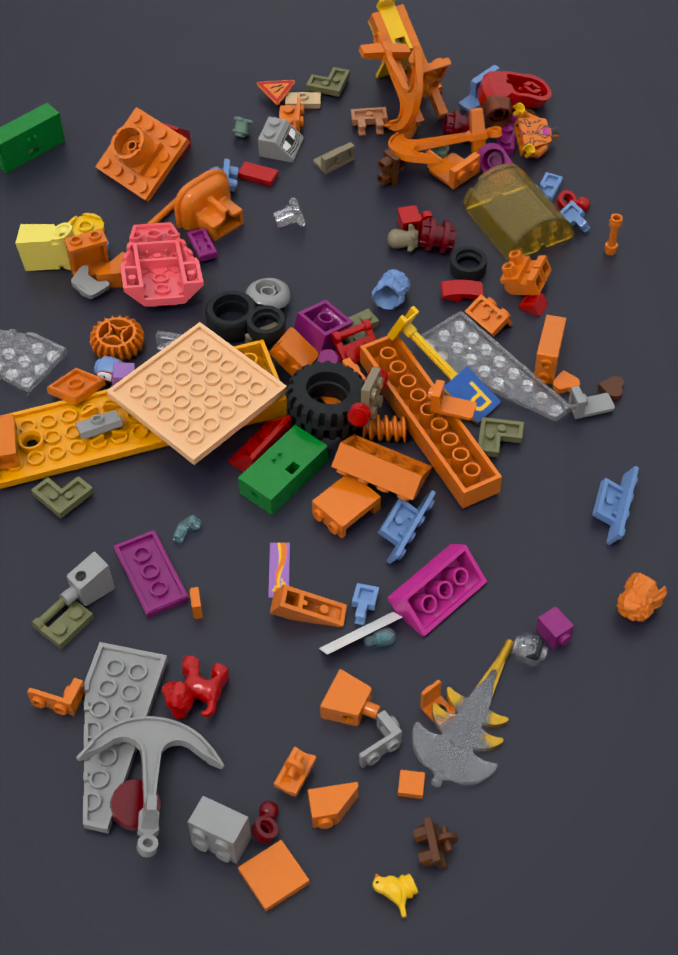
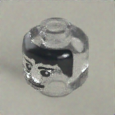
(529, 649)

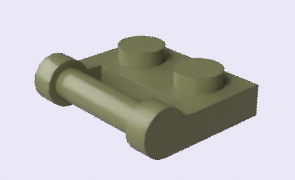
(66, 626)

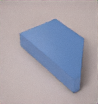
(550, 184)

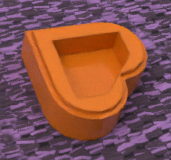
(564, 382)

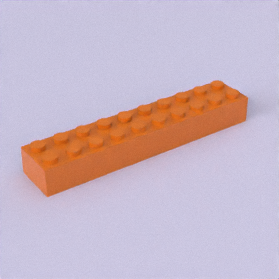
(440, 437)

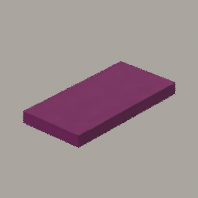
(151, 573)

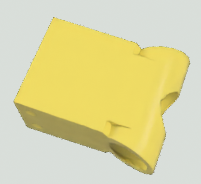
(44, 246)

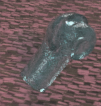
(184, 525)

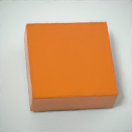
(196, 603)
(411, 784)

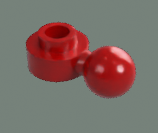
(569, 196)

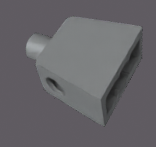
(88, 581)

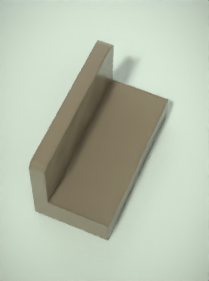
(335, 158)

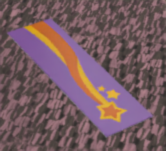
(278, 566)

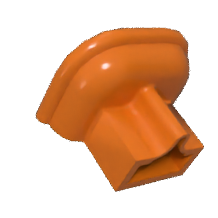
(207, 205)

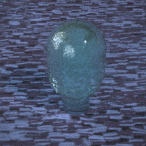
(381, 637)

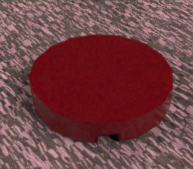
(127, 802)

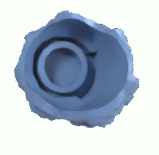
(391, 289)

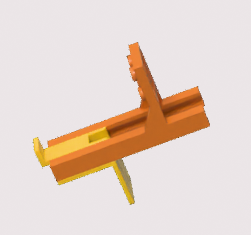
(398, 29)

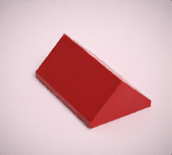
(260, 442)

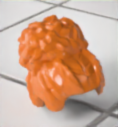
(640, 597)

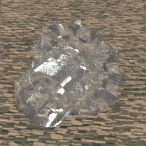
(290, 214)

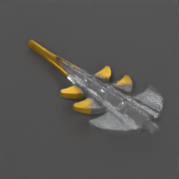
(452, 754)

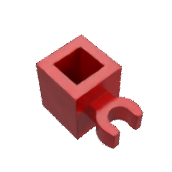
(410, 215)

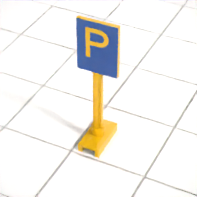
(461, 385)

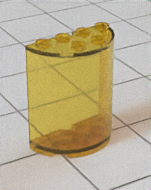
(515, 211)

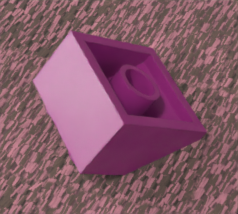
(318, 323)

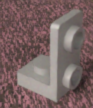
(588, 406)

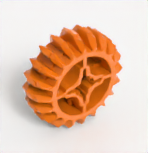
(117, 338)

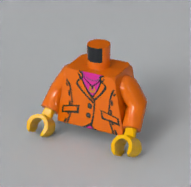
(532, 133)

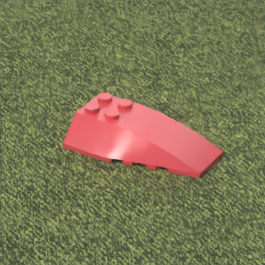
(159, 266)

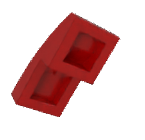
(457, 289)

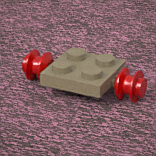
(363, 413)

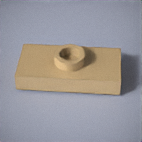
(311, 100)

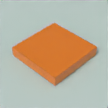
(76, 386)
(273, 875)

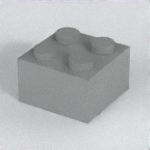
(219, 830)

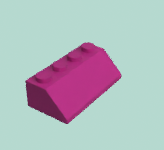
(438, 588)

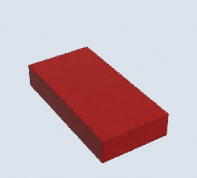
(258, 174)

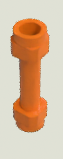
(615, 223)

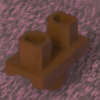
(390, 168)
(435, 854)

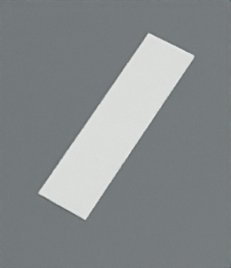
(361, 632)

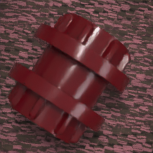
(455, 123)
(437, 235)

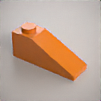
(307, 607)

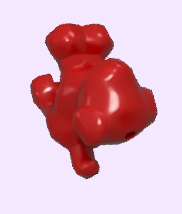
(181, 695)

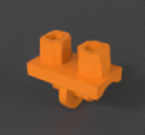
(295, 772)

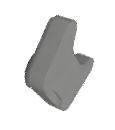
(87, 285)

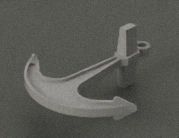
(151, 737)

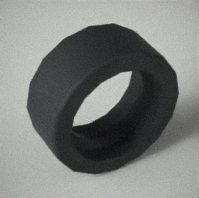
(472, 254)
(266, 313)

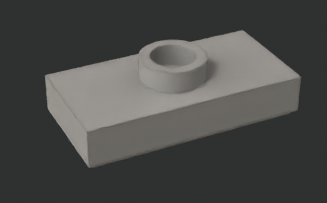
(99, 424)

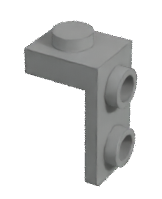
(393, 738)

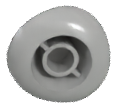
(269, 292)

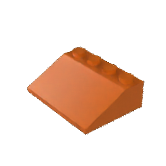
(381, 467)

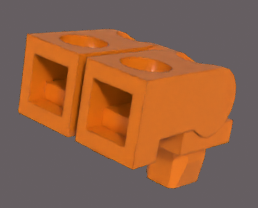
(525, 275)

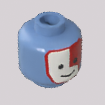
(104, 368)

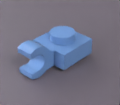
(575, 215)
(364, 599)

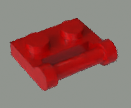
(352, 349)

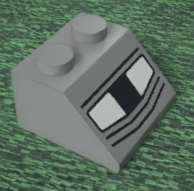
(279, 140)

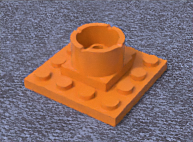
(142, 154)

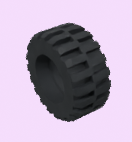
(324, 380)

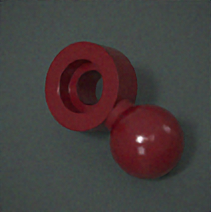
(264, 827)

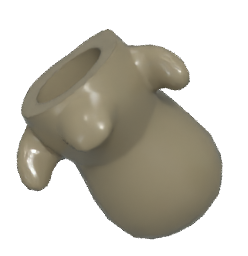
(400, 239)

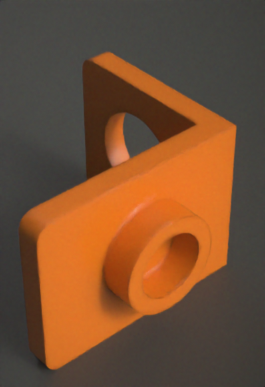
(432, 695)

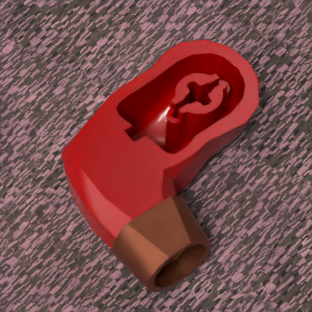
(504, 89)

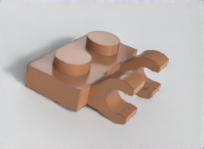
(369, 116)

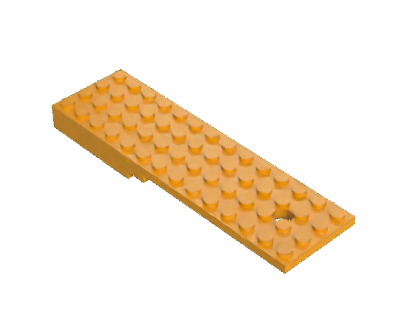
(64, 450)

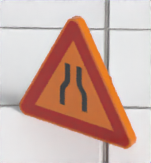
(276, 89)

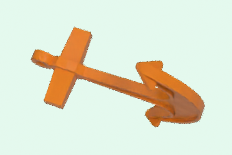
(408, 96)
(407, 149)

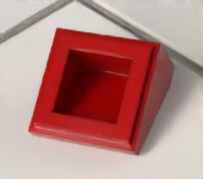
(534, 304)

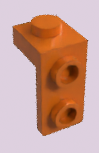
(450, 405)

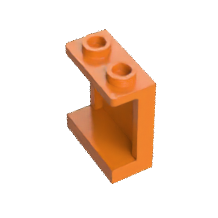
(87, 250)
(8, 446)
(344, 504)

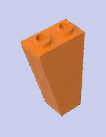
(549, 348)

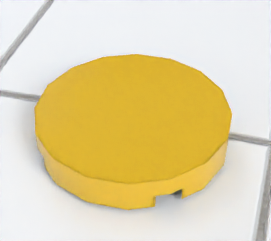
(86, 223)

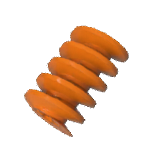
(387, 428)

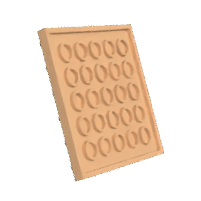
(197, 392)

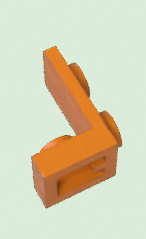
(68, 704)

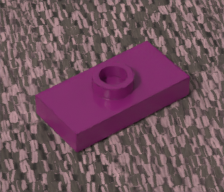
(202, 245)

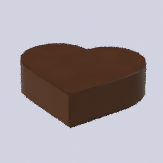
(613, 387)

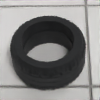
(227, 302)

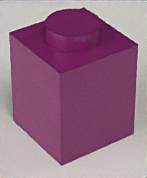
(555, 628)

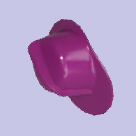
(492, 156)

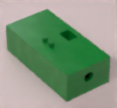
(29, 136)
(270, 477)

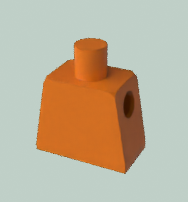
(348, 701)

